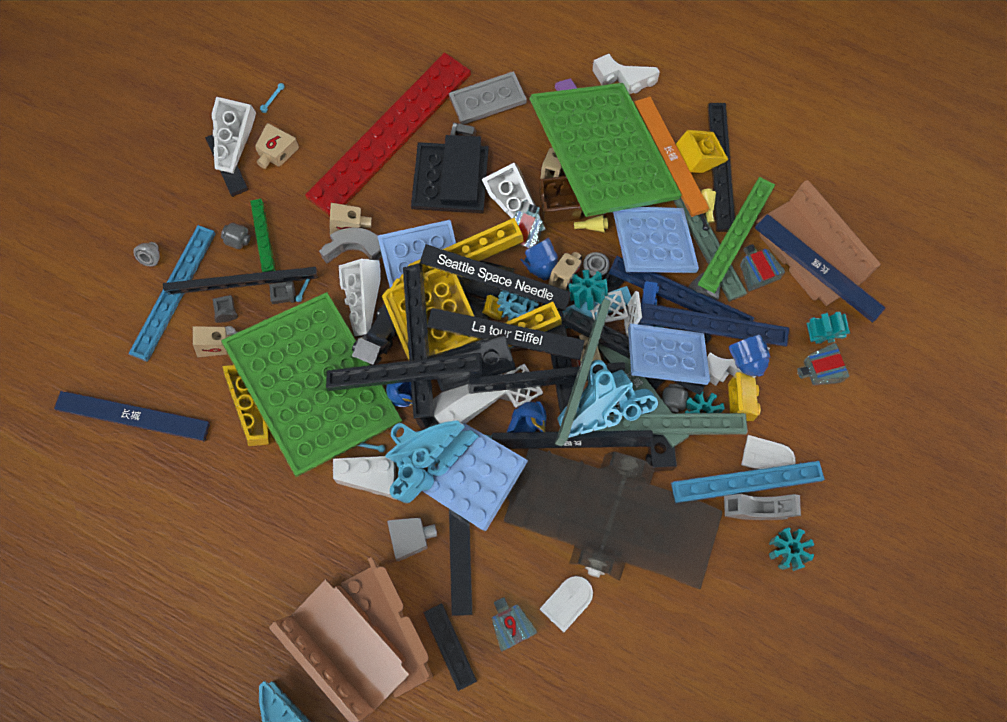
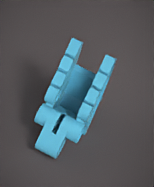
(602, 395)
(422, 450)
(277, 706)

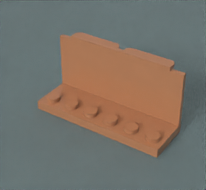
(825, 232)
(383, 606)
(342, 651)

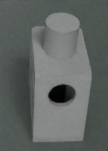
(409, 536)

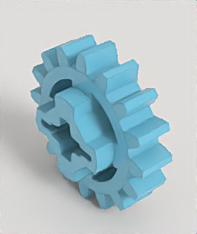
(515, 306)

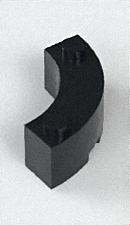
(377, 340)

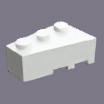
(366, 474)

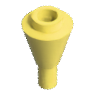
(709, 197)
(596, 224)

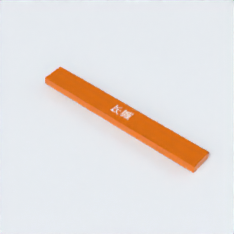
(673, 159)

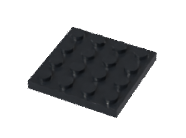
(428, 181)

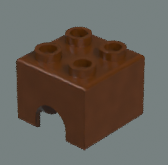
(558, 200)

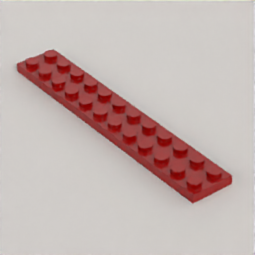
(388, 134)

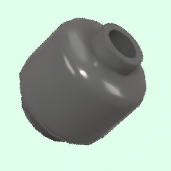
(235, 235)
(675, 398)

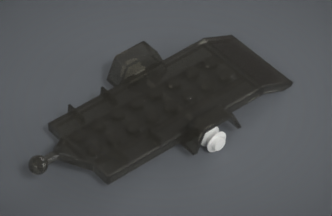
(613, 510)

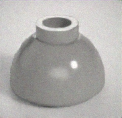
(147, 254)
(596, 262)

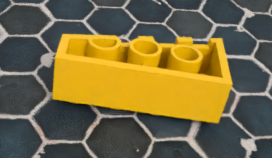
(248, 413)

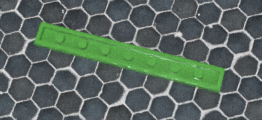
(736, 235)

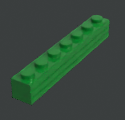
(262, 235)

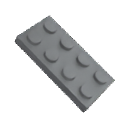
(487, 98)

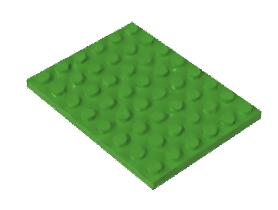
(604, 148)
(286, 374)

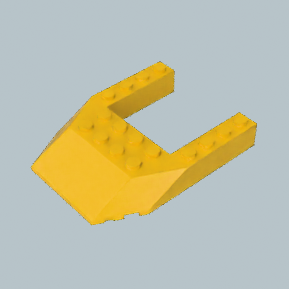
(445, 291)

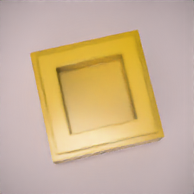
(491, 308)

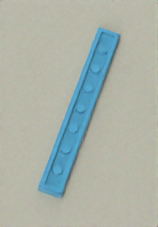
(167, 304)
(747, 481)

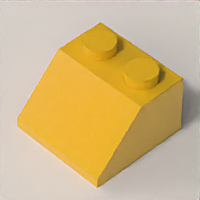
(701, 150)
(743, 396)

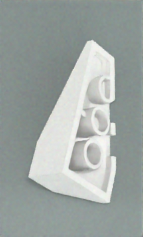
(231, 130)
(510, 190)
(361, 285)
(462, 406)

